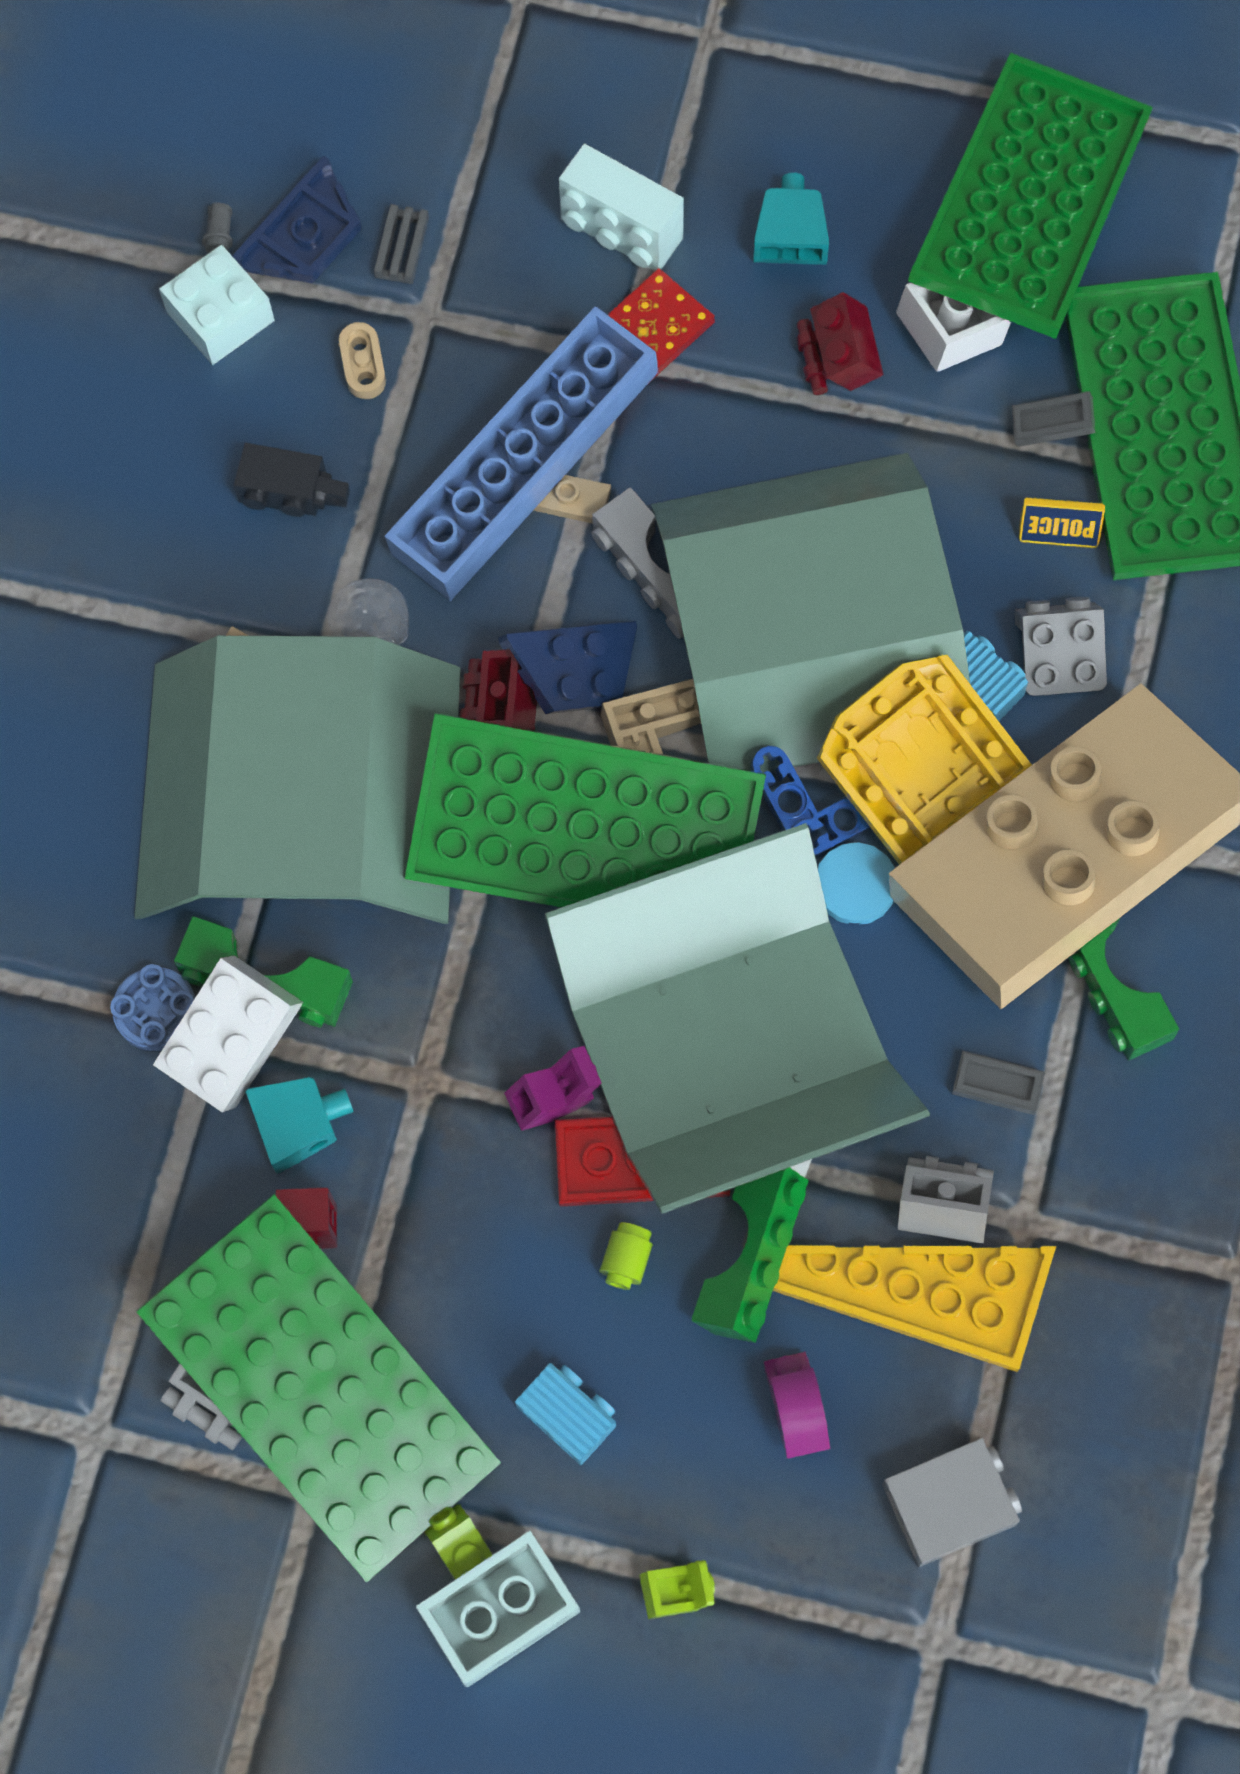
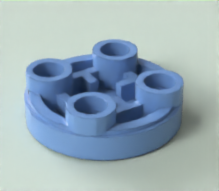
(151, 1006)

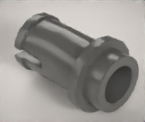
(218, 227)

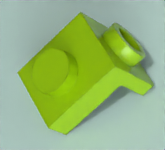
(457, 1540)
(677, 1589)

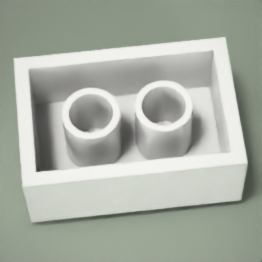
(228, 1033)

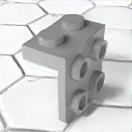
(1063, 646)

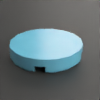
(856, 883)

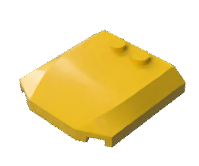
(919, 753)

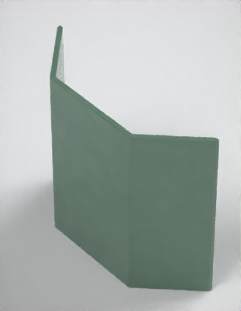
(805, 600)
(290, 772)
(726, 1020)

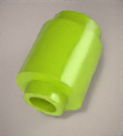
(626, 1256)

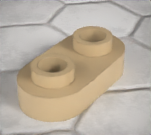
(362, 363)

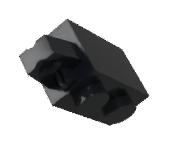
(286, 481)

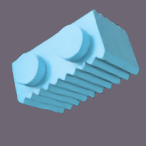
(995, 681)
(567, 1412)

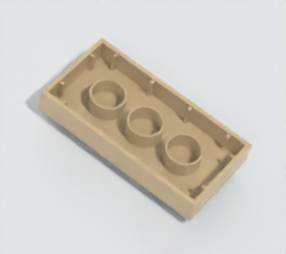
(1069, 845)

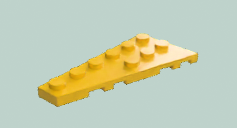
(943, 1295)

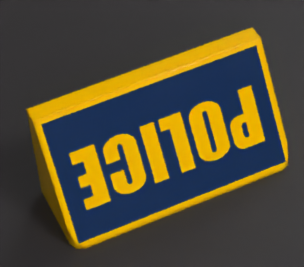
(1061, 522)

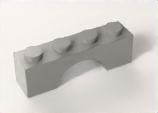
(626, 530)

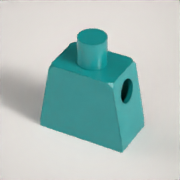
(792, 225)
(296, 1119)

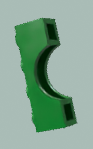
(315, 982)
(1135, 1018)
(738, 1298)

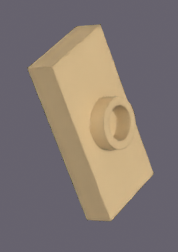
(575, 498)

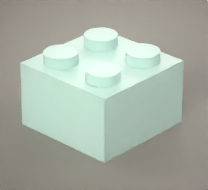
(217, 304)

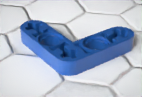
(807, 812)

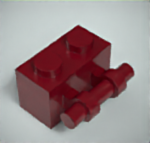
(845, 344)
(498, 692)
(314, 1212)

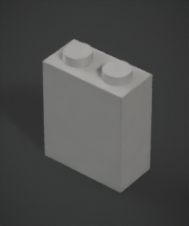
(952, 1501)

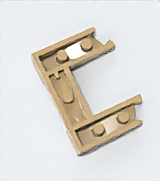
(649, 715)

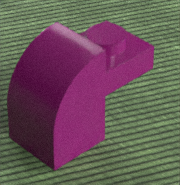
(554, 1091)
(797, 1404)

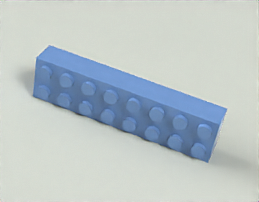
(522, 453)

